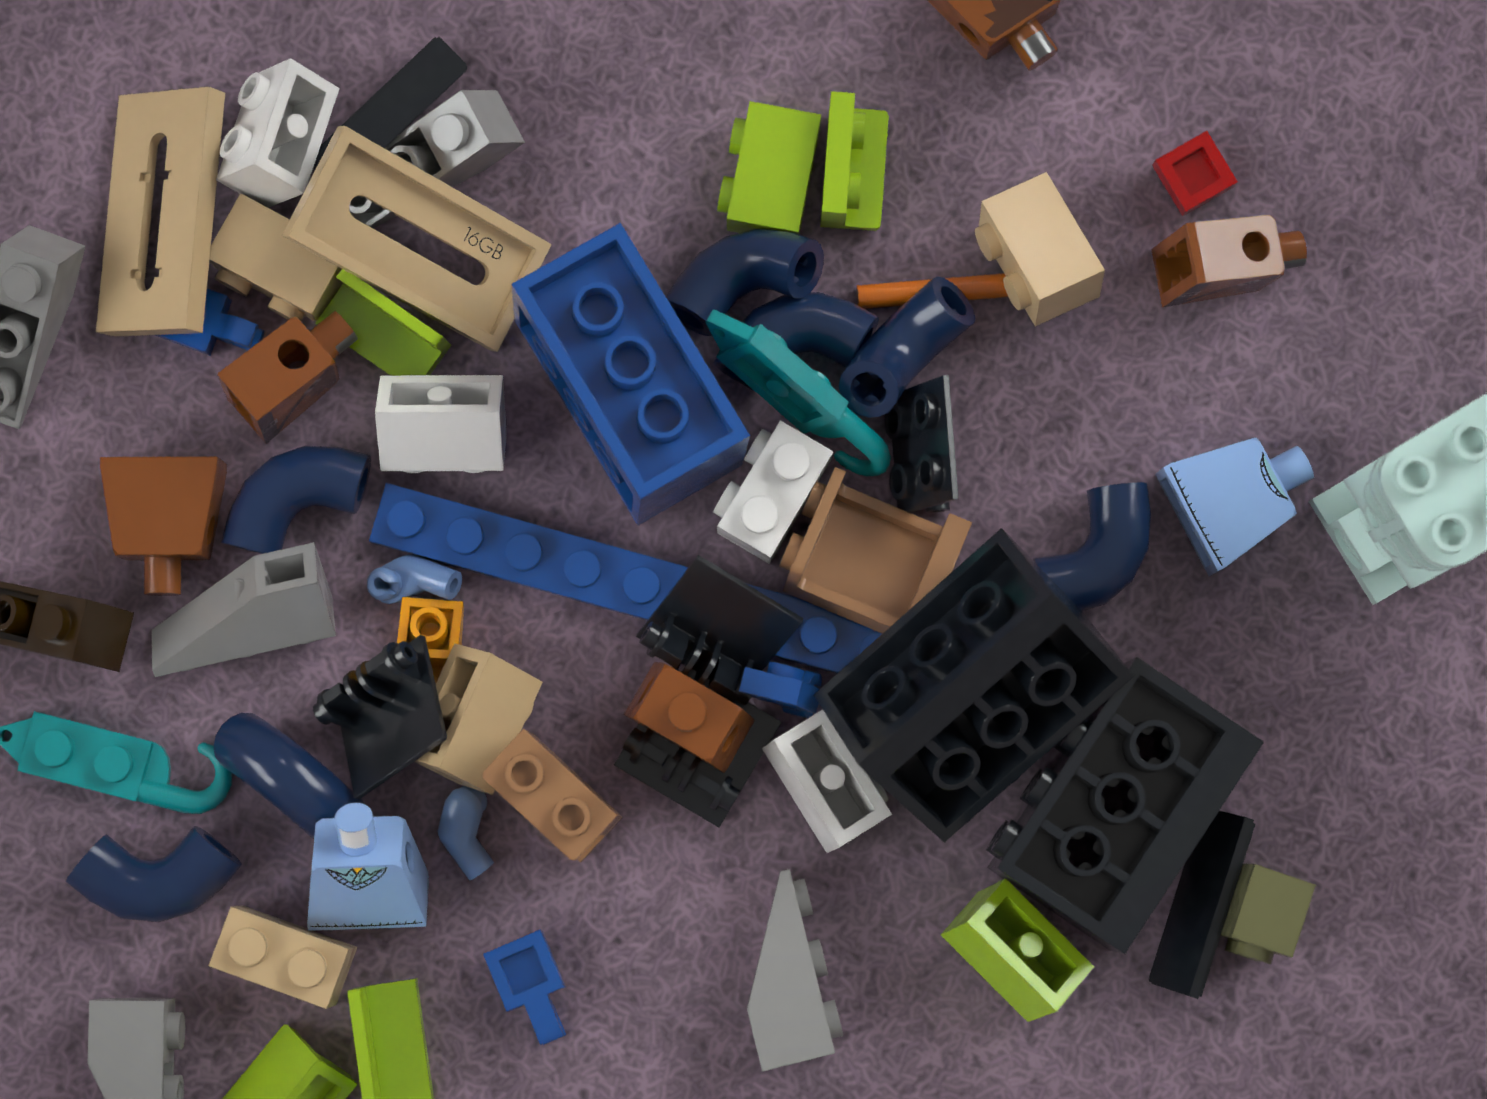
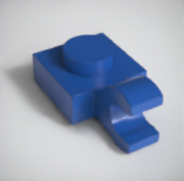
(219, 327)
(784, 686)
(526, 977)

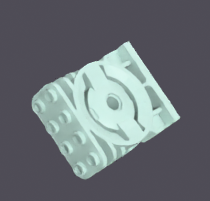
(1414, 506)

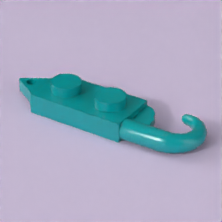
(796, 390)
(108, 763)

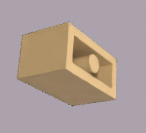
(1039, 250)
(257, 256)
(482, 712)
(283, 956)

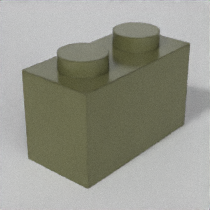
(1266, 914)

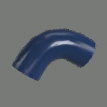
(742, 265)
(814, 325)
(904, 347)
(291, 483)
(1112, 550)
(280, 770)
(158, 887)

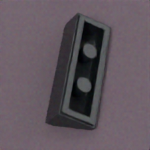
(405, 95)
(1201, 906)

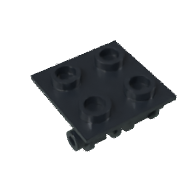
(923, 448)
(717, 628)
(385, 713)
(687, 777)

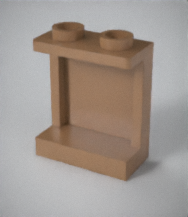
(868, 555)
(551, 796)

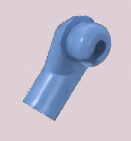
(411, 576)
(459, 829)

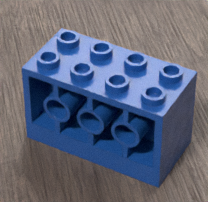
(629, 373)

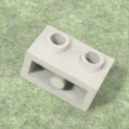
(277, 133)
(441, 423)
(774, 490)
(827, 782)

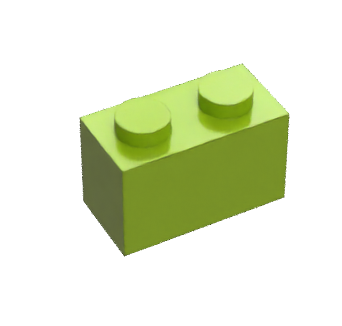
(772, 168)
(1017, 951)

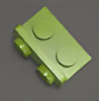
(854, 165)

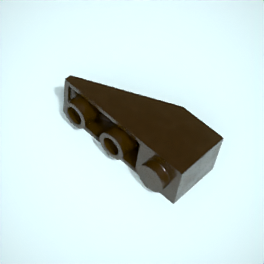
(63, 626)

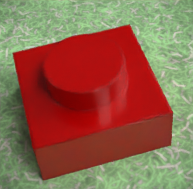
(1194, 173)

